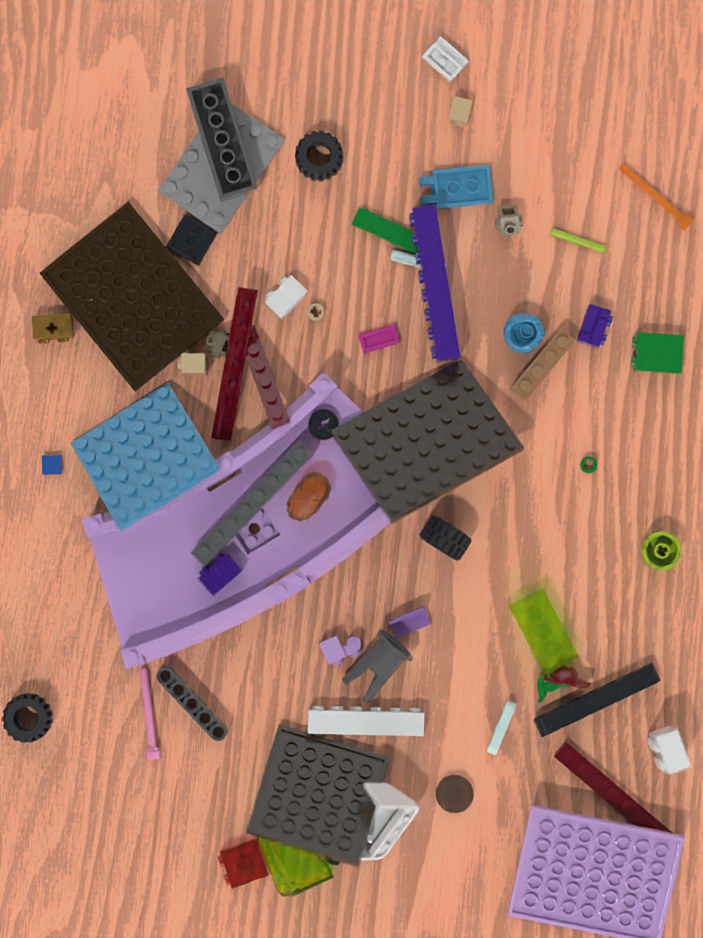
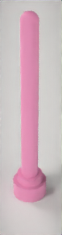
(153, 751)

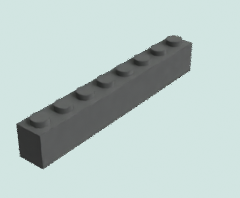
(252, 503)

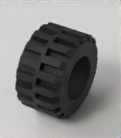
(324, 140)
(445, 537)
(12, 725)

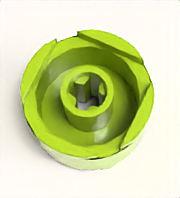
(670, 555)

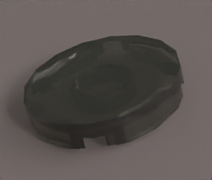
(454, 793)

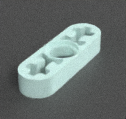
(501, 727)

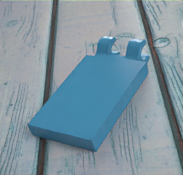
(458, 187)

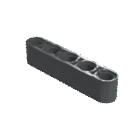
(201, 706)

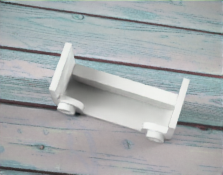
(389, 821)

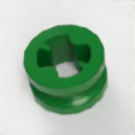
(594, 467)

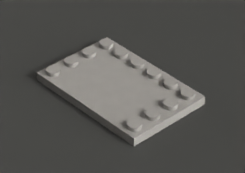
(192, 183)

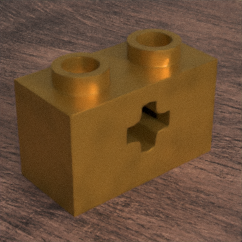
(63, 322)

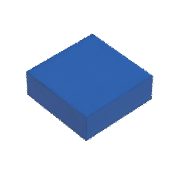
(51, 464)

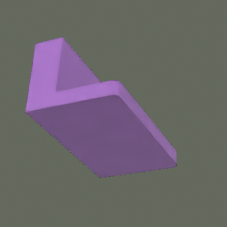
(409, 622)

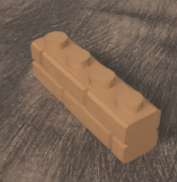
(542, 365)

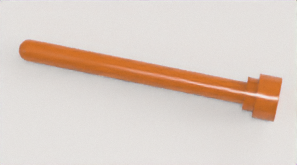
(683, 219)

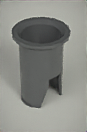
(382, 659)

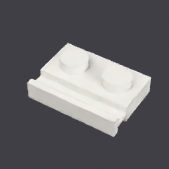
(445, 59)

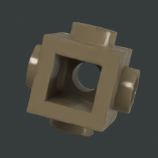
(508, 220)
(217, 343)

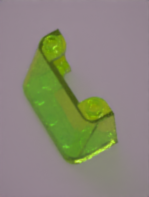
(293, 868)

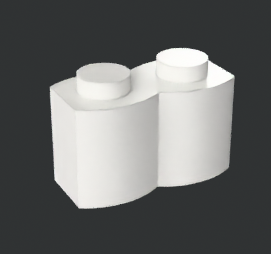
(285, 297)

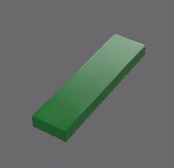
(384, 229)

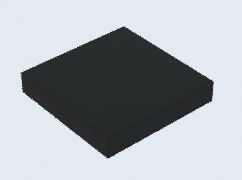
(191, 240)

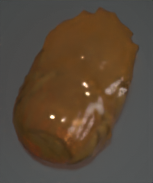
(308, 496)

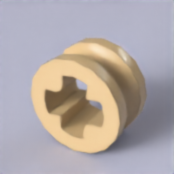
(320, 308)

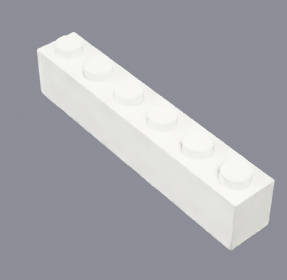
(366, 721)

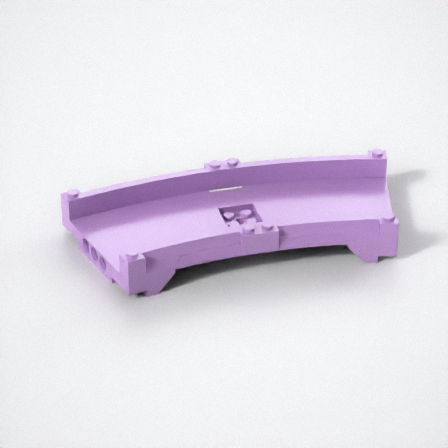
(151, 567)

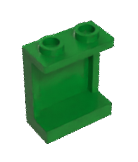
(657, 353)

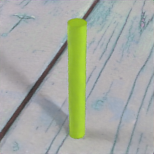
(577, 240)

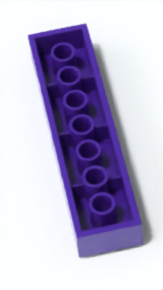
(435, 283)

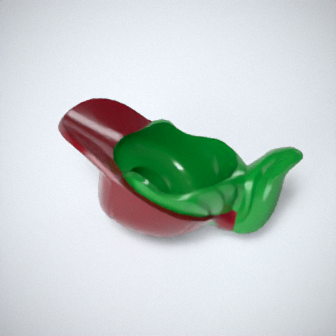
(560, 677)

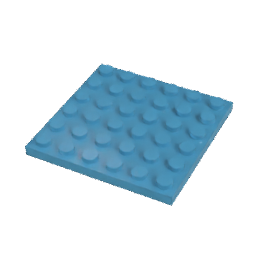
(145, 456)

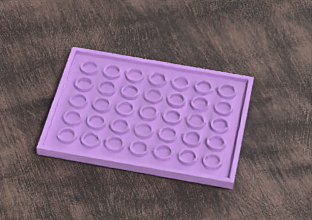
(595, 874)

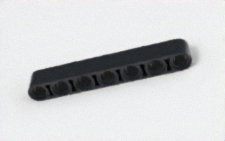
(596, 699)

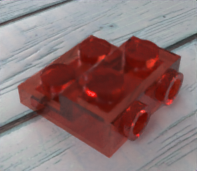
(243, 863)

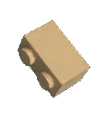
(193, 364)

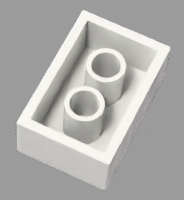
(668, 749)

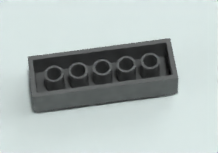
(221, 139)

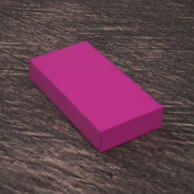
(379, 339)

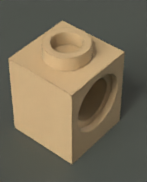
(459, 111)

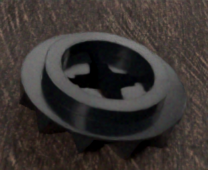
(313, 423)

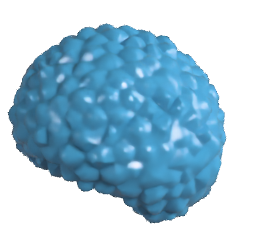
(523, 332)

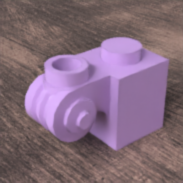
(335, 651)

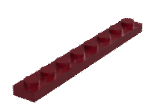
(234, 363)
(607, 789)

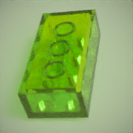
(543, 631)

